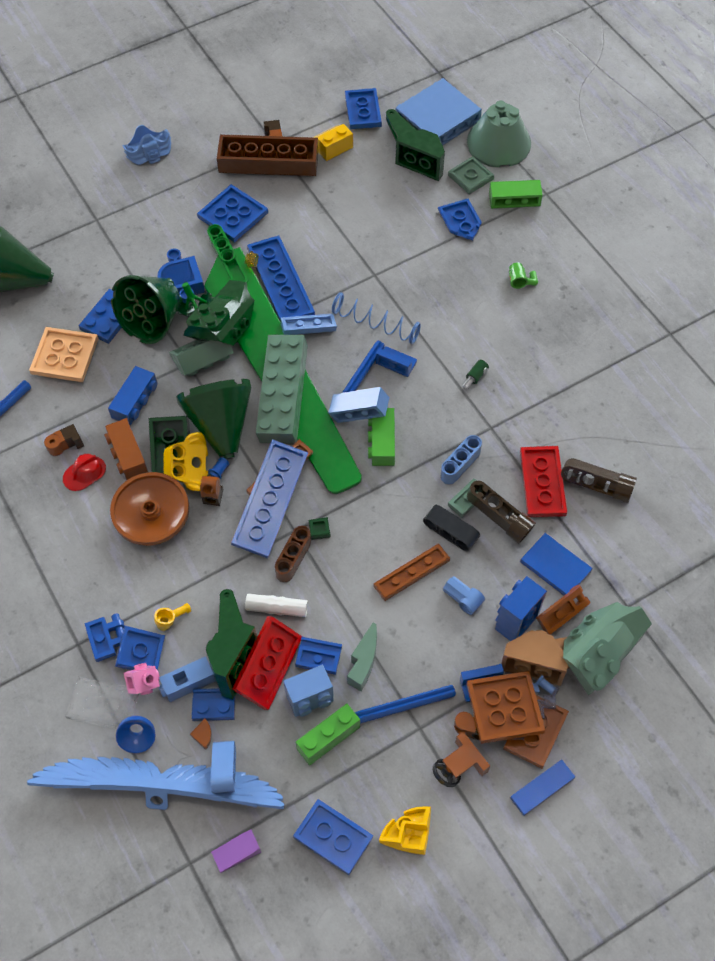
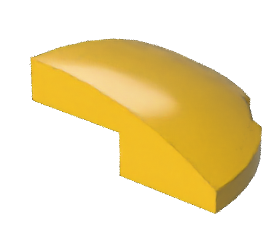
(409, 831)

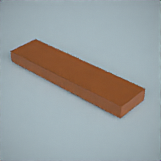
(411, 572)

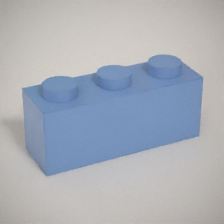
(359, 405)

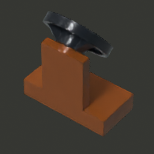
(460, 761)

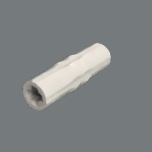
(276, 605)

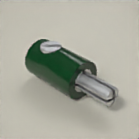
(476, 373)

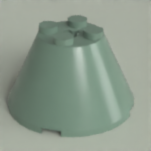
(499, 136)

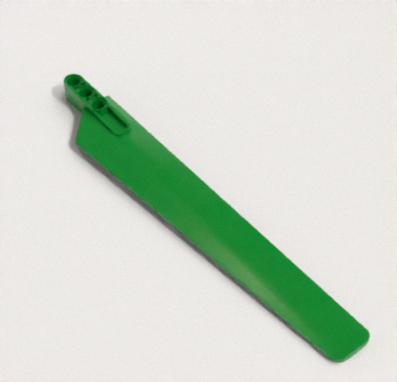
(316, 426)

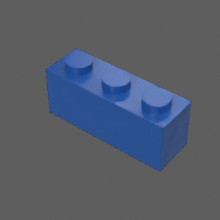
(133, 395)

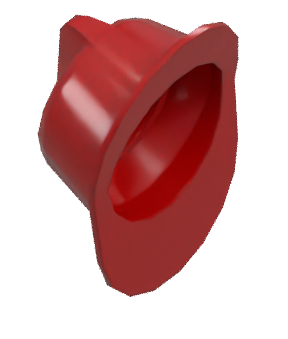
(84, 472)

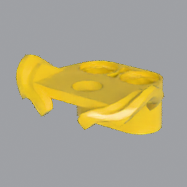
(193, 446)

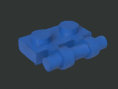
(100, 638)

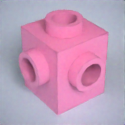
(142, 679)

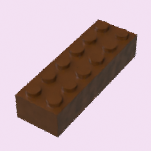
(267, 155)

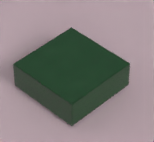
(319, 528)

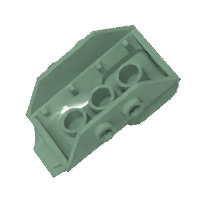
(603, 642)

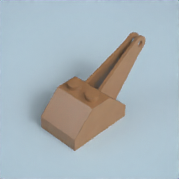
(537, 654)

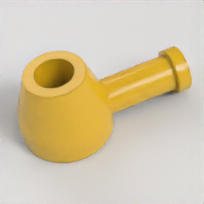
(165, 617)

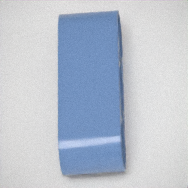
(464, 452)
(223, 767)

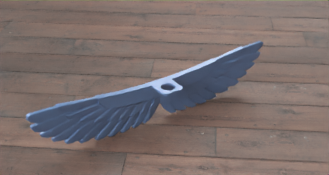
(146, 777)

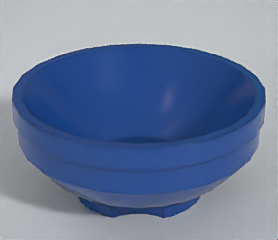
(132, 741)

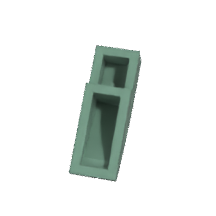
(363, 659)

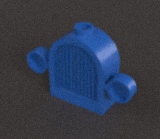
(182, 271)

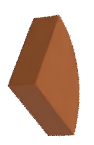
(202, 734)

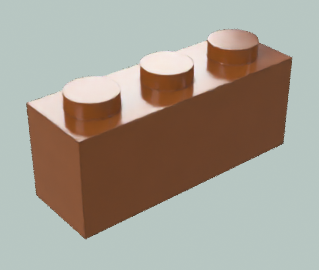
(125, 449)

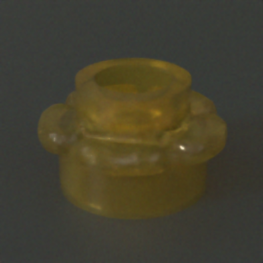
(251, 259)

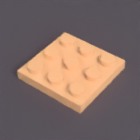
(64, 354)

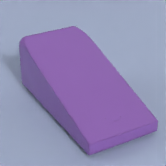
(236, 851)

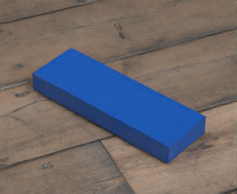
(542, 787)

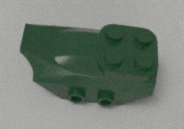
(224, 316)

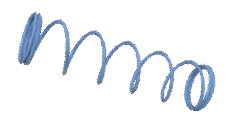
(411, 339)

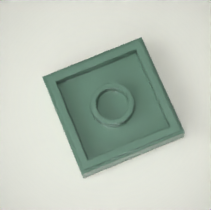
(471, 175)

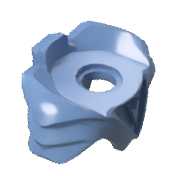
(147, 145)

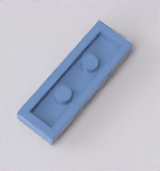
(308, 324)

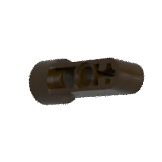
(620, 485)
(518, 523)

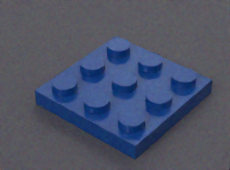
(233, 212)

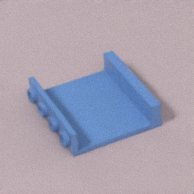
(441, 111)

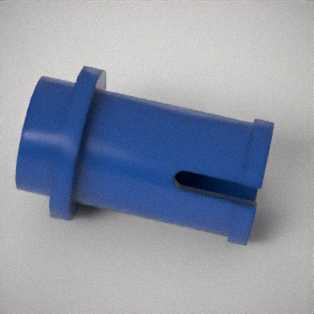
(218, 468)

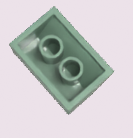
(199, 355)

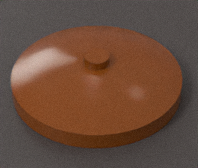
(149, 508)

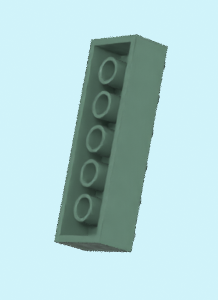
(282, 389)

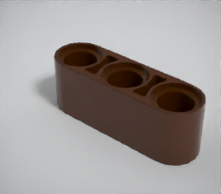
(293, 545)

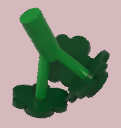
(186, 308)

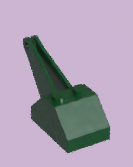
(416, 149)
(231, 644)

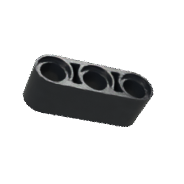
(451, 527)

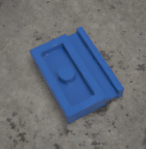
(318, 652)
(212, 705)

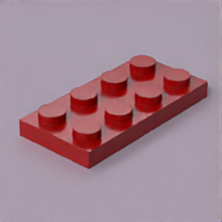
(543, 481)
(267, 663)

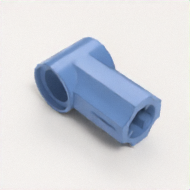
(467, 598)

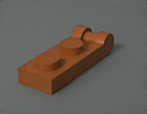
(563, 610)

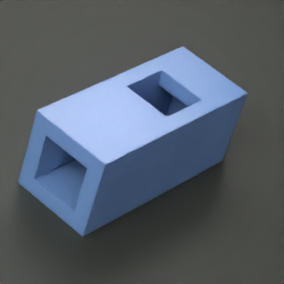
(185, 679)

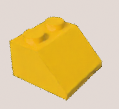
(334, 141)

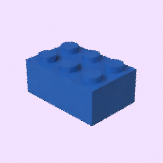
(519, 608)

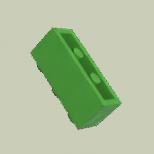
(515, 194)
(382, 439)
(328, 734)

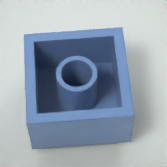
(309, 691)

